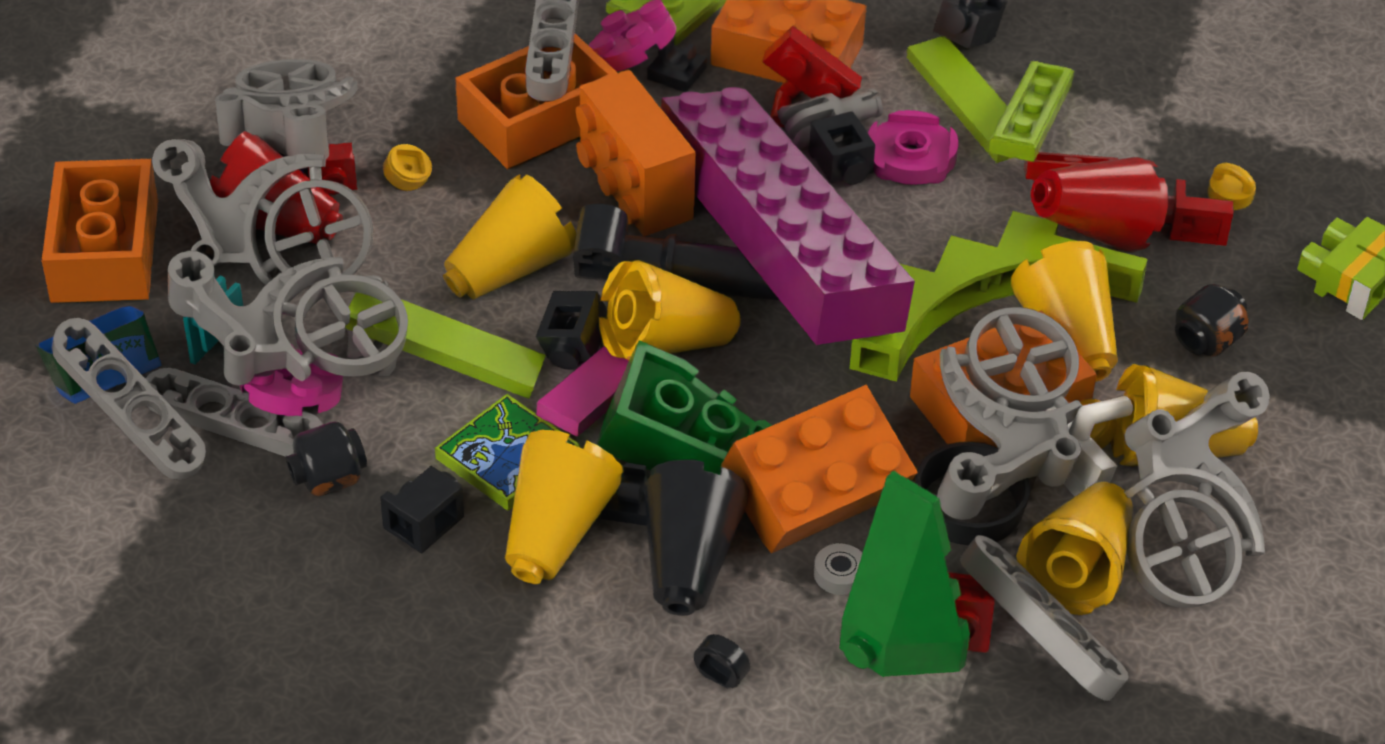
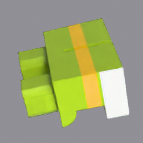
(1353, 266)

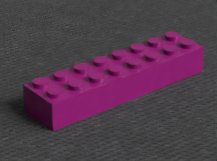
(790, 220)

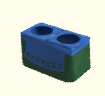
(126, 331)

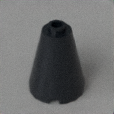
(690, 530)

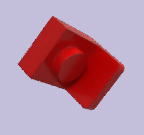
(340, 167)
(1198, 218)
(977, 608)

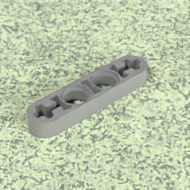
(551, 35)
(135, 394)
(234, 413)
(1044, 618)

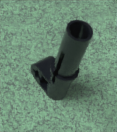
(605, 242)

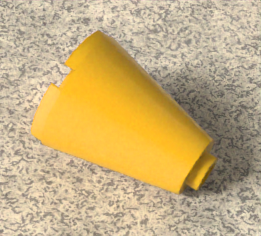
(509, 240)
(1075, 292)
(663, 312)
(1156, 390)
(556, 502)
(1081, 548)

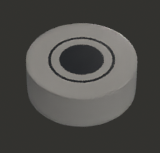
(836, 568)

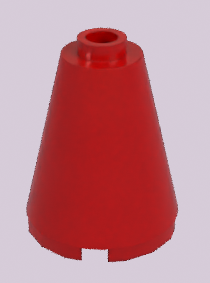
(251, 152)
(1105, 200)

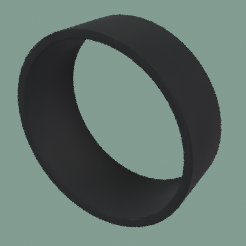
(960, 532)

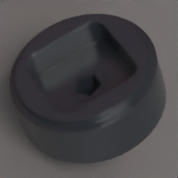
(721, 661)

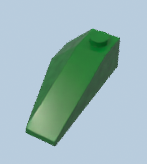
(671, 414)
(902, 598)

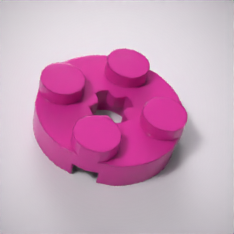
(631, 34)
(934, 151)
(285, 395)

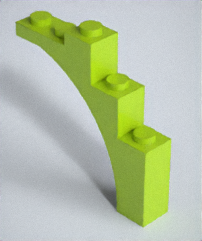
(975, 275)

